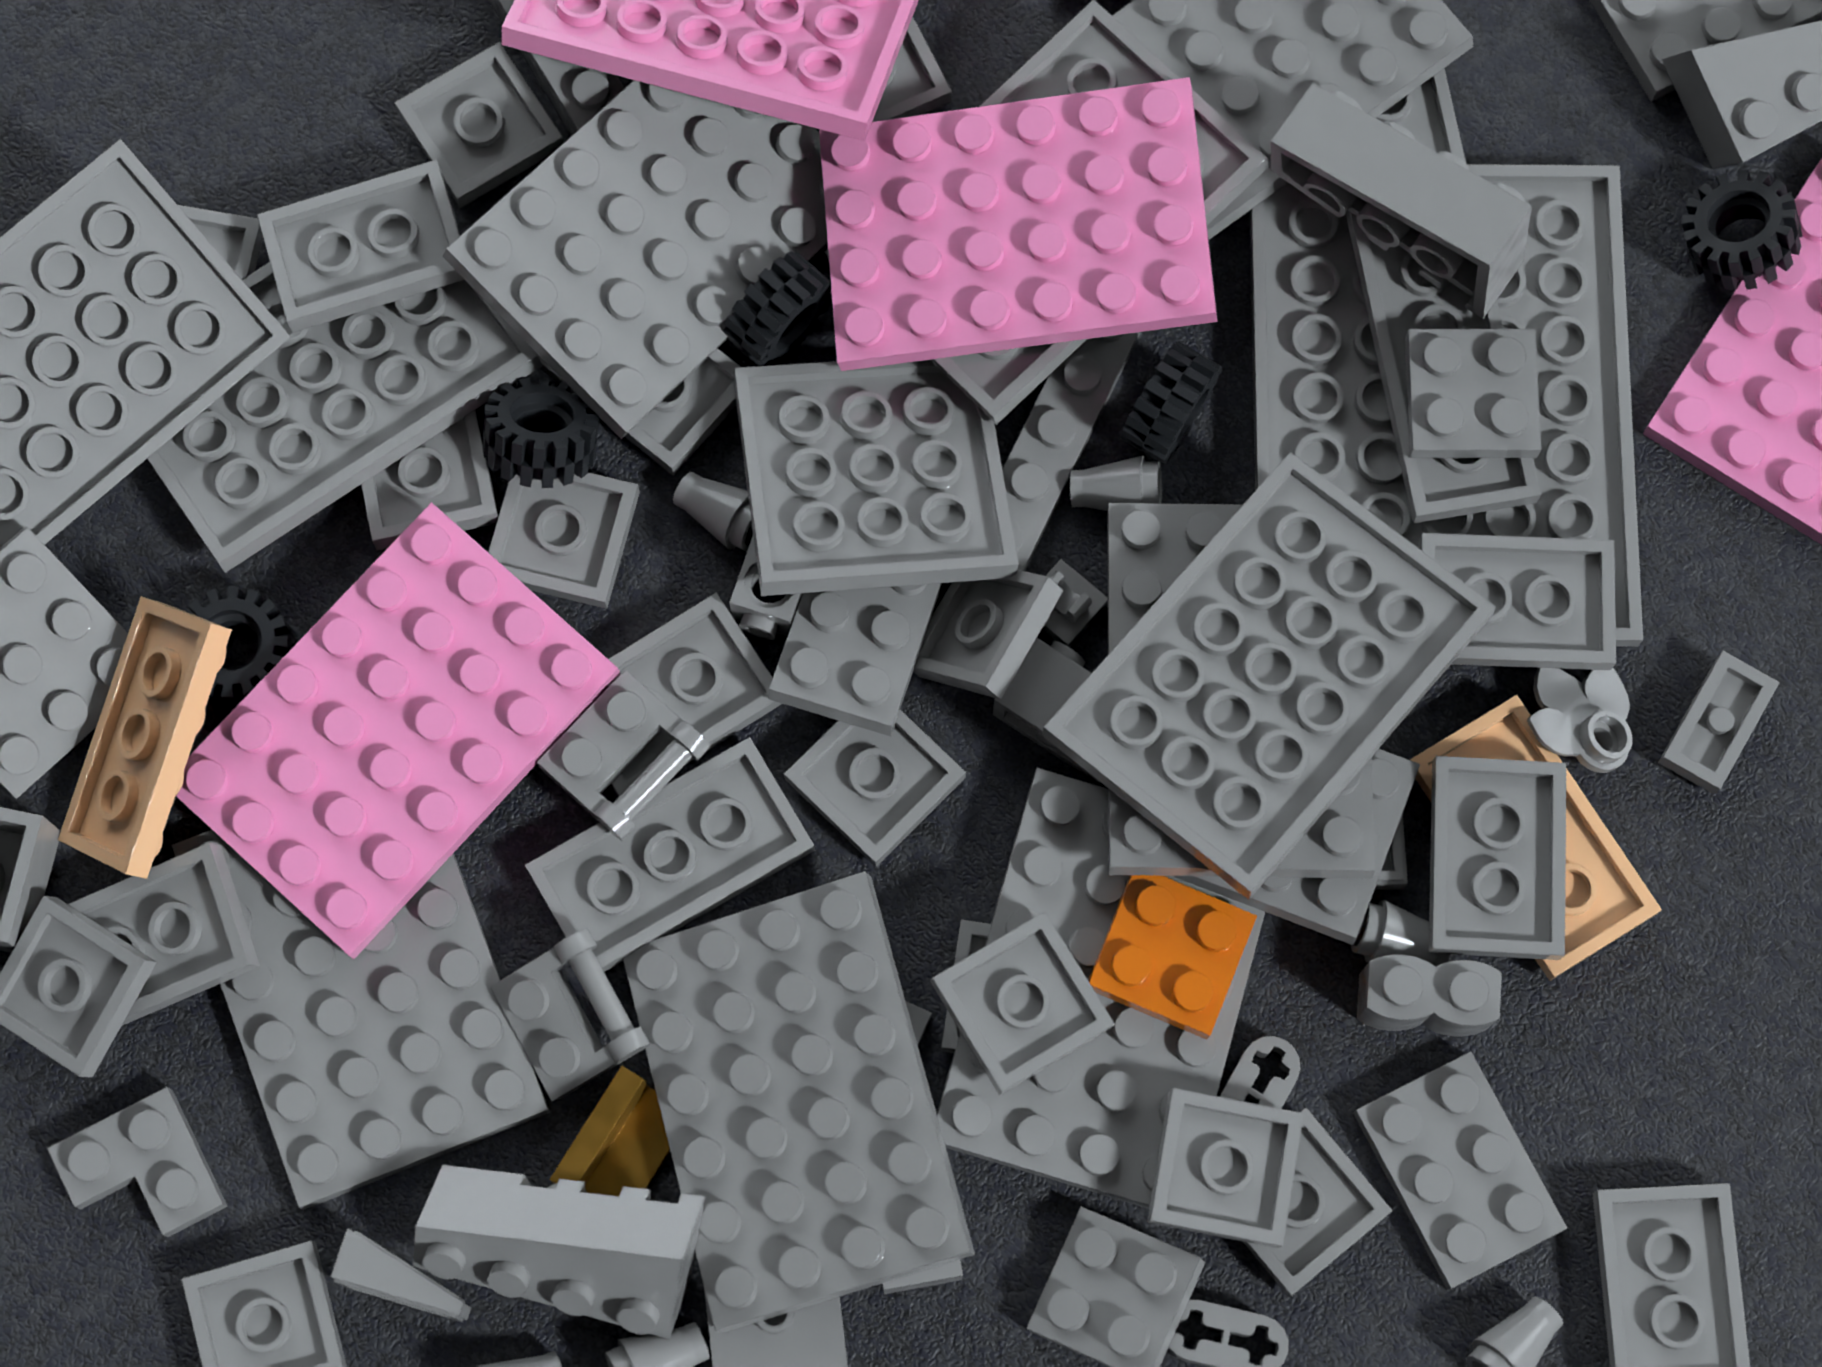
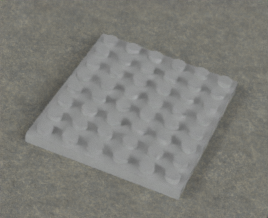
(1325, 394)

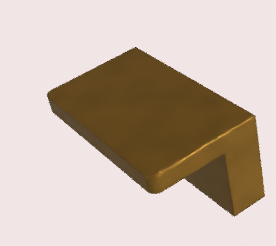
(620, 1141)

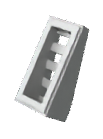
(377, 1272)

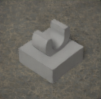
(1075, 608)

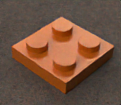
(1171, 952)

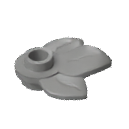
(1581, 713)

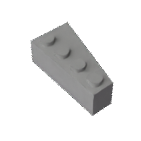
(1751, 91)

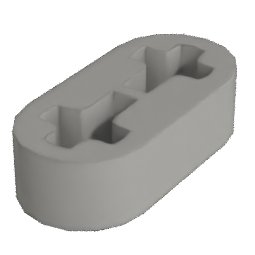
(1245, 1073)
(1234, 1322)

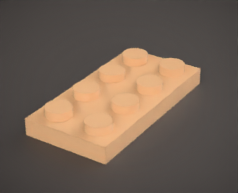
(144, 737)
(1601, 884)

